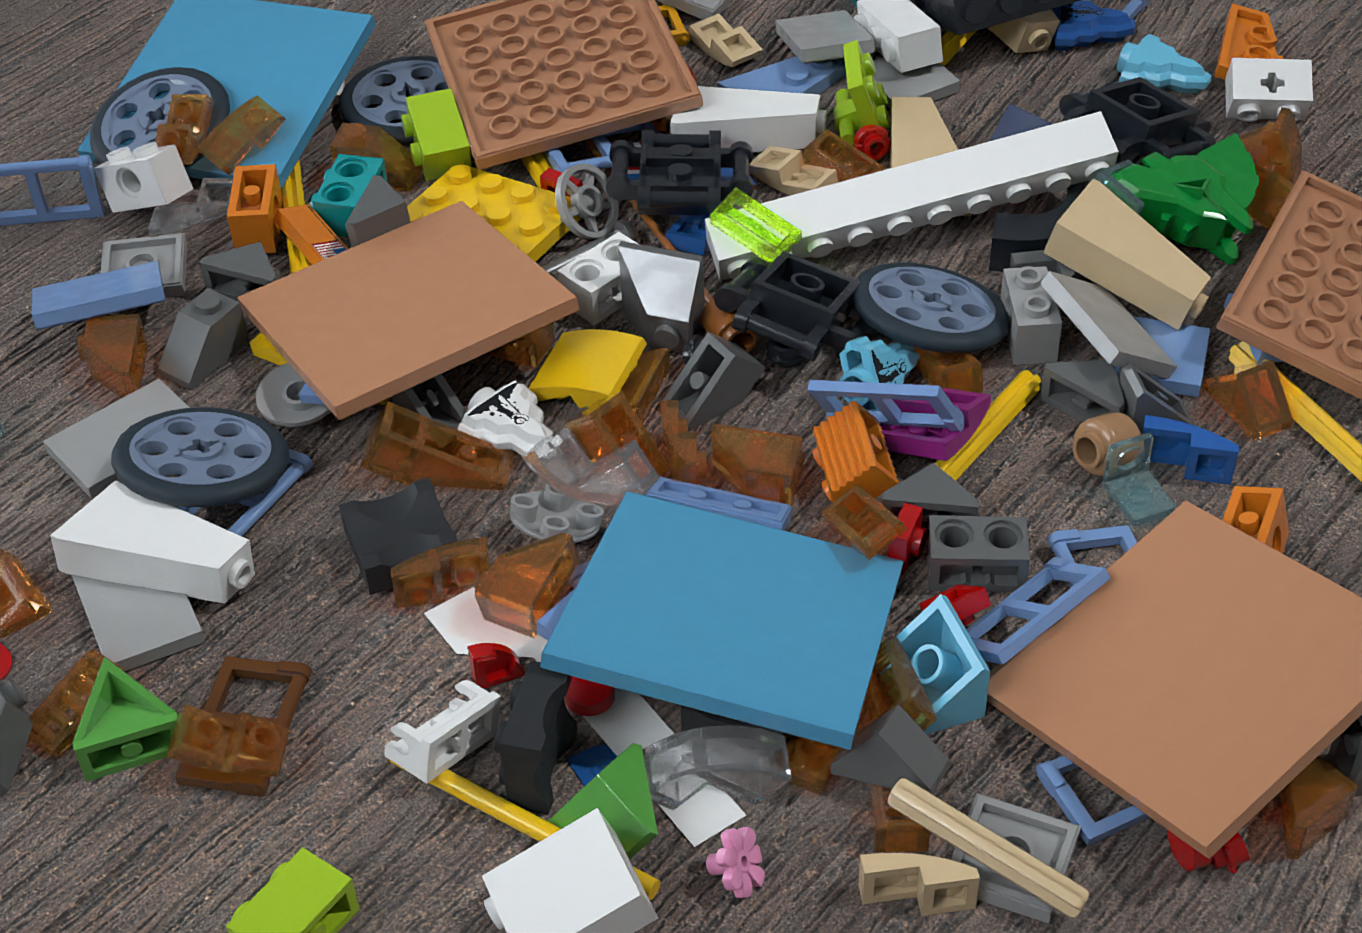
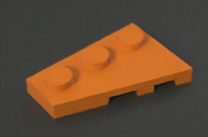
(1245, 35)

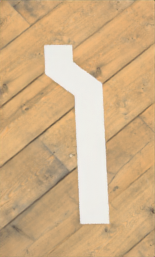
(624, 723)

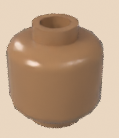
(1095, 436)

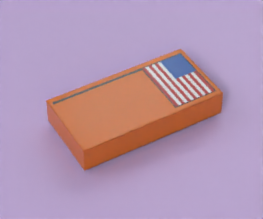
(309, 232)

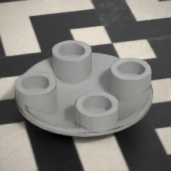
(552, 512)

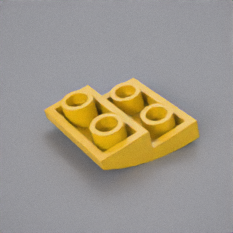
(587, 366)

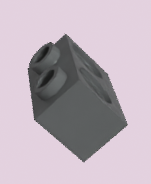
(977, 552)

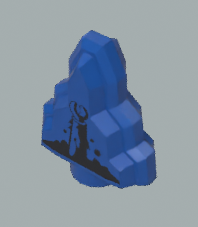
(1086, 23)

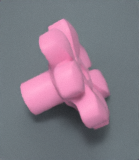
(738, 861)

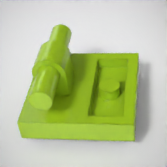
(864, 99)

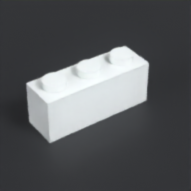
(901, 33)

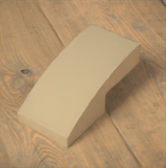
(723, 42)
(787, 173)
(935, 881)

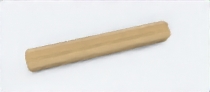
(988, 848)

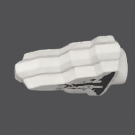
(506, 418)

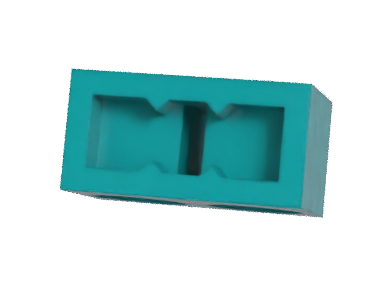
(344, 187)

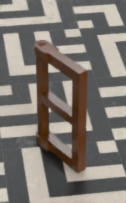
(284, 671)

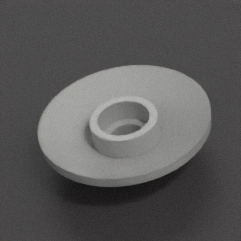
(279, 399)

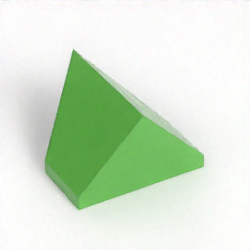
(121, 725)
(622, 798)

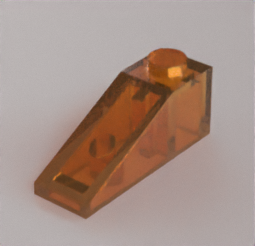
(416, 447)

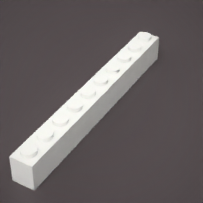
(931, 190)

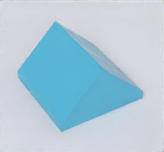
(946, 665)

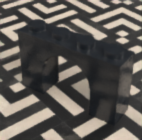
(972, 15)

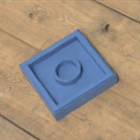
(1185, 348)

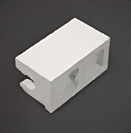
(448, 735)

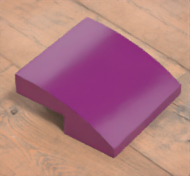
(931, 441)

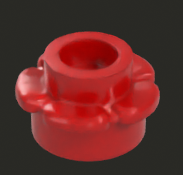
(867, 136)
(1231, 854)

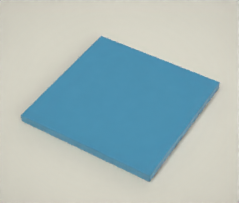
(264, 49)
(728, 619)

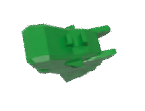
(1198, 196)

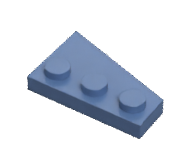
(790, 77)

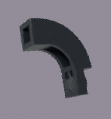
(1026, 232)

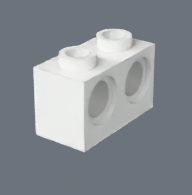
(596, 279)

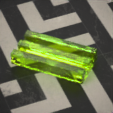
(752, 243)

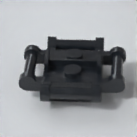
(1142, 119)
(678, 172)
(793, 304)

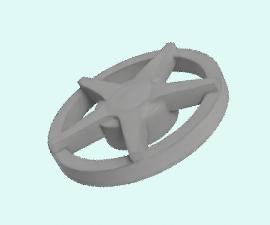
(585, 202)

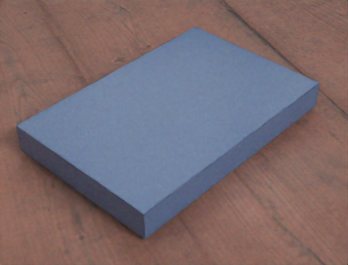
(97, 295)

